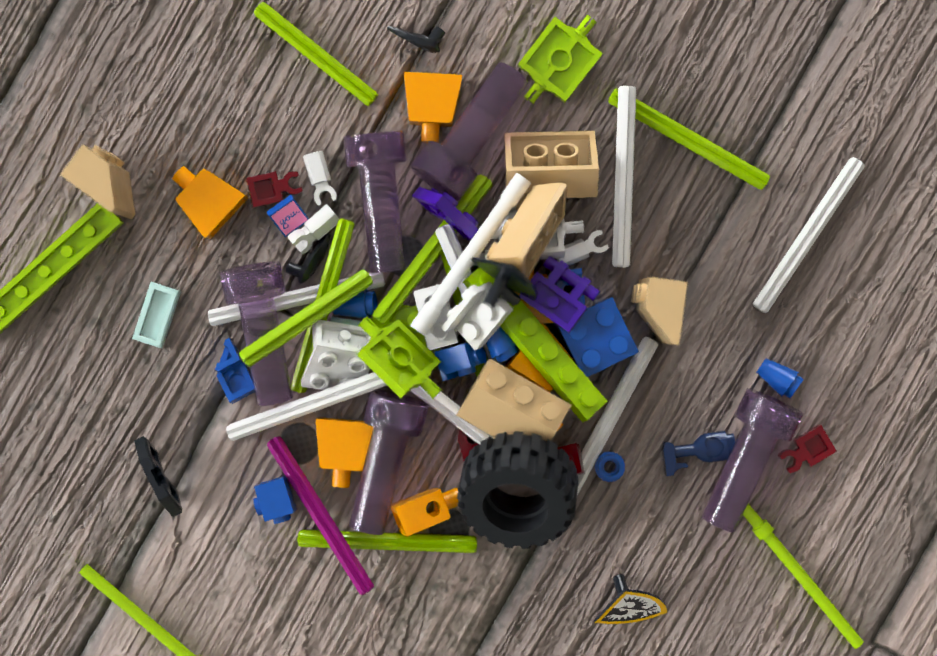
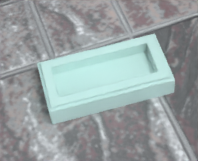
(156, 315)

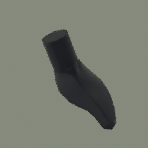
(421, 41)
(312, 262)

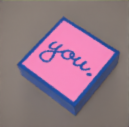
(287, 215)

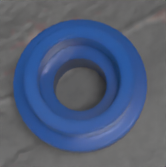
(613, 475)

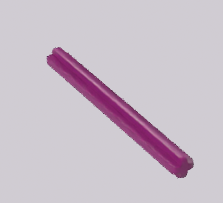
(320, 515)

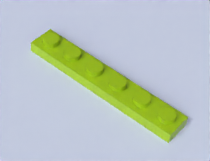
(56, 262)
(547, 356)

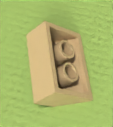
(554, 158)
(102, 179)
(531, 228)
(661, 306)
(509, 403)

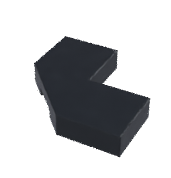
(163, 488)

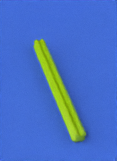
(696, 143)
(427, 255)
(328, 282)
(394, 541)

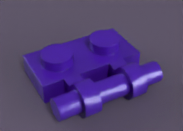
(554, 302)

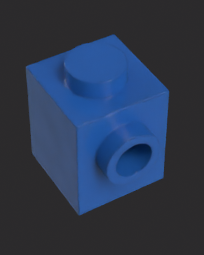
(275, 500)

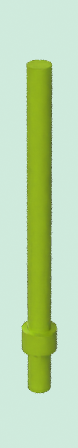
(764, 531)
(135, 612)

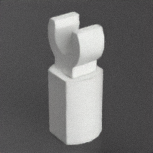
(319, 175)
(314, 229)
(580, 249)

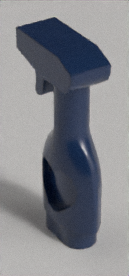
(707, 448)

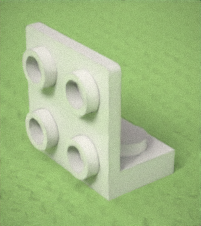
(335, 355)

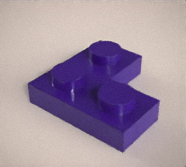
(445, 208)

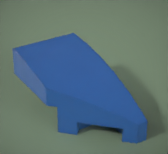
(234, 374)

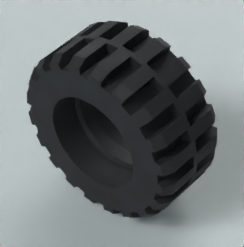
(523, 462)

